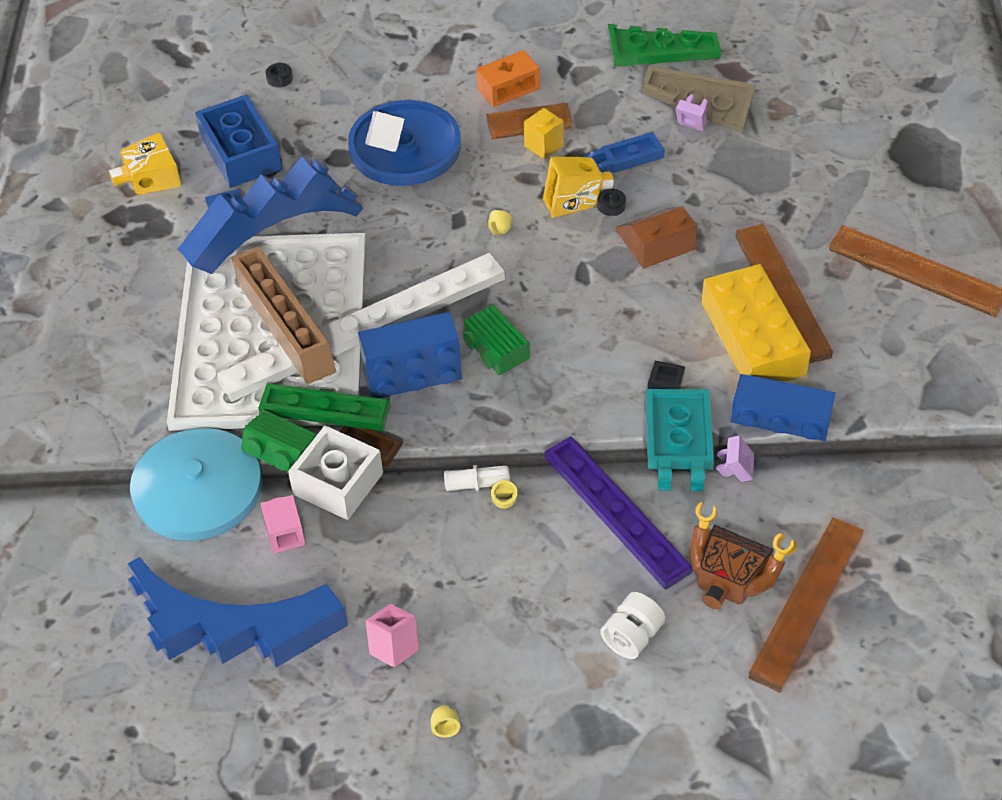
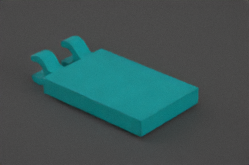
(679, 434)

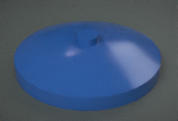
(425, 148)

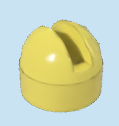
(499, 222)
(502, 490)
(445, 721)

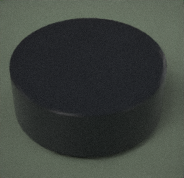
(279, 75)
(611, 202)

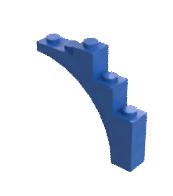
(269, 201)
(275, 628)

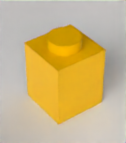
(544, 133)

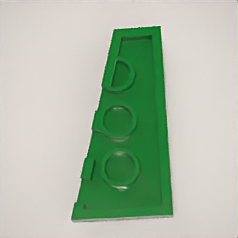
(662, 46)

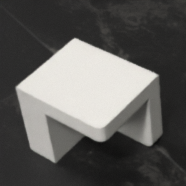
(384, 131)

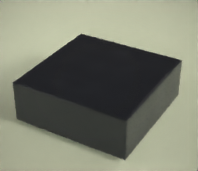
(666, 376)

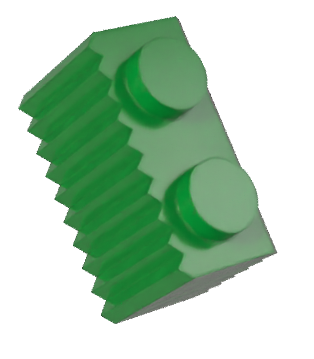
(496, 340)
(275, 440)

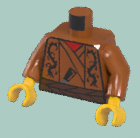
(732, 564)

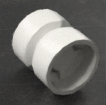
(633, 625)

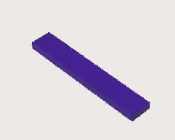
(618, 513)

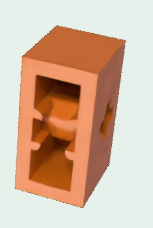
(508, 78)

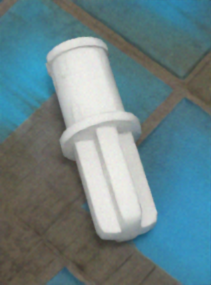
(475, 477)

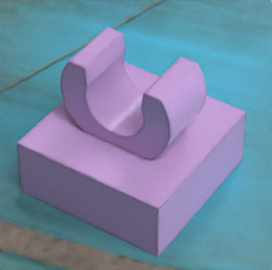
(692, 114)
(738, 460)

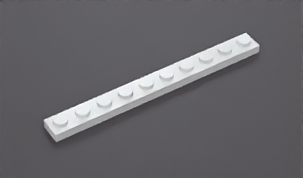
(343, 333)

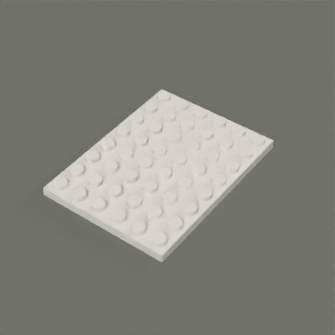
(224, 328)

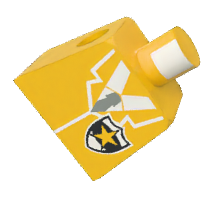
(147, 166)
(573, 184)

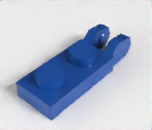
(628, 153)

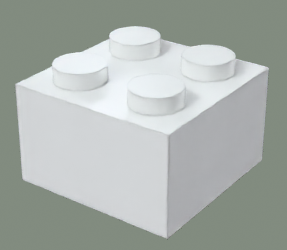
(336, 472)

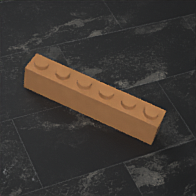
(284, 315)

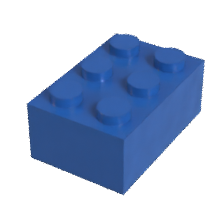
(238, 140)
(410, 355)

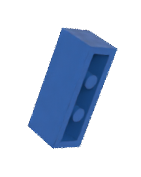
(782, 407)

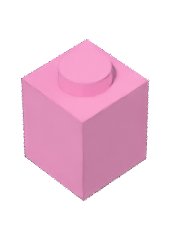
(282, 523)
(392, 635)

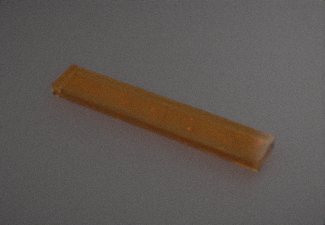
(760, 249)
(918, 270)
(805, 605)

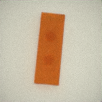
(511, 122)

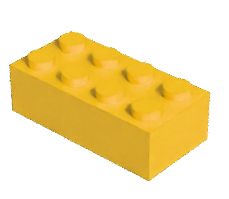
(755, 325)

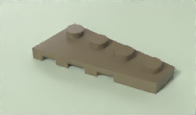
(726, 99)

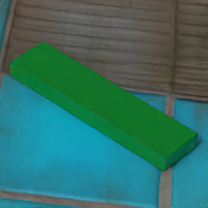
(325, 407)

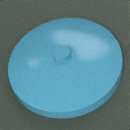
(195, 484)

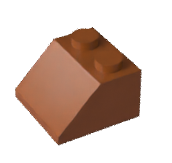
(659, 235)

